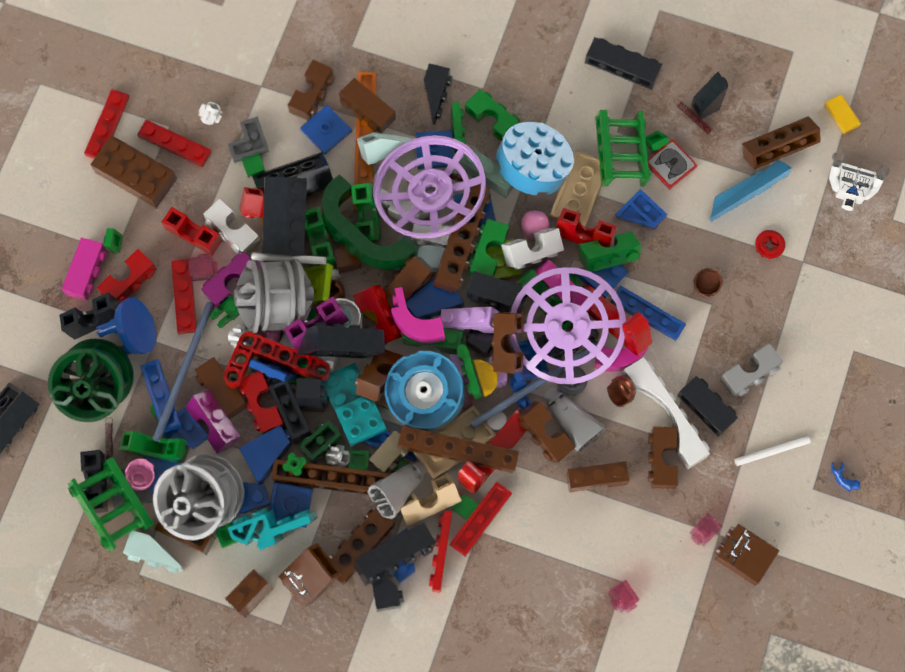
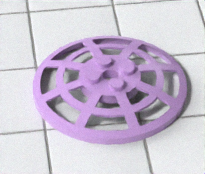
(427, 179)
(581, 325)

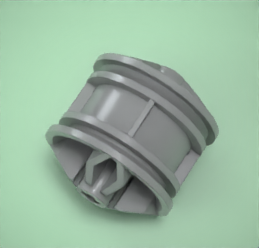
(273, 295)
(181, 492)

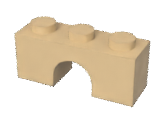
(442, 496)

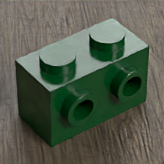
(318, 444)

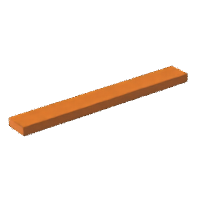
(363, 171)

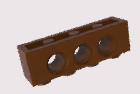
(781, 142)
(370, 542)

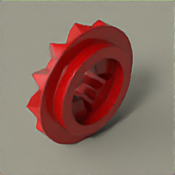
(775, 238)

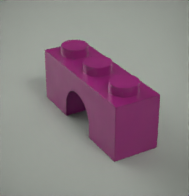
(216, 288)
(329, 312)
(221, 430)

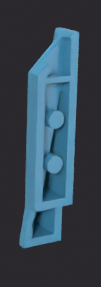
(749, 189)

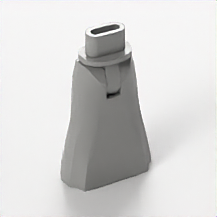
(573, 419)
(396, 488)

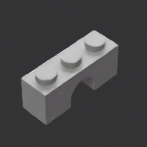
(739, 381)

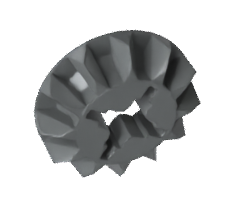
(578, 387)

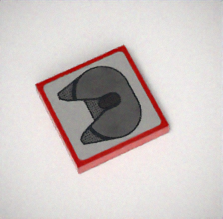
(671, 164)

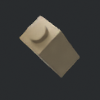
(388, 454)

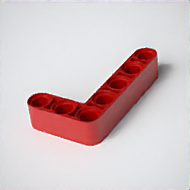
(635, 329)
(272, 357)
(474, 476)

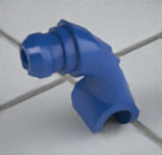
(524, 402)
(847, 484)

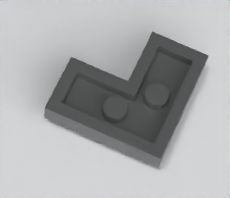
(252, 144)

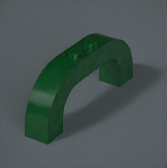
(355, 242)

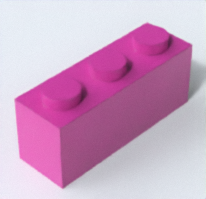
(84, 269)

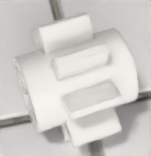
(210, 113)
(235, 333)
(338, 456)

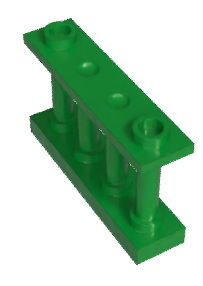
(606, 156)
(120, 487)

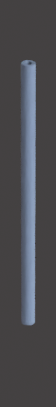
(183, 371)
(525, 391)

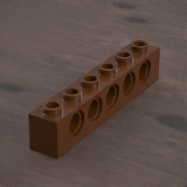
(444, 278)
(457, 449)
(328, 477)

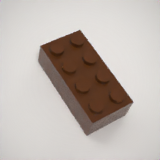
(133, 171)

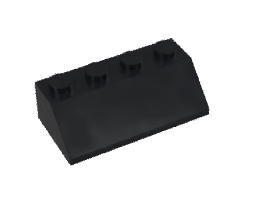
(313, 168)
(284, 215)
(342, 341)
(14, 412)

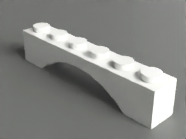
(690, 447)

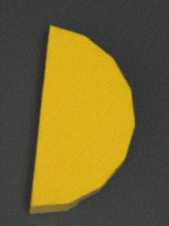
(486, 376)

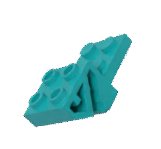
(355, 413)
(264, 522)

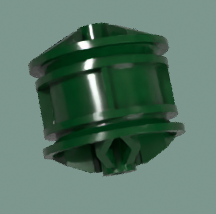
(73, 395)

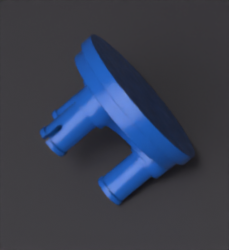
(133, 326)

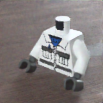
(854, 183)

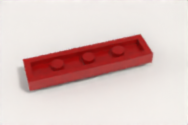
(107, 122)
(174, 143)
(183, 297)
(480, 519)
(439, 559)

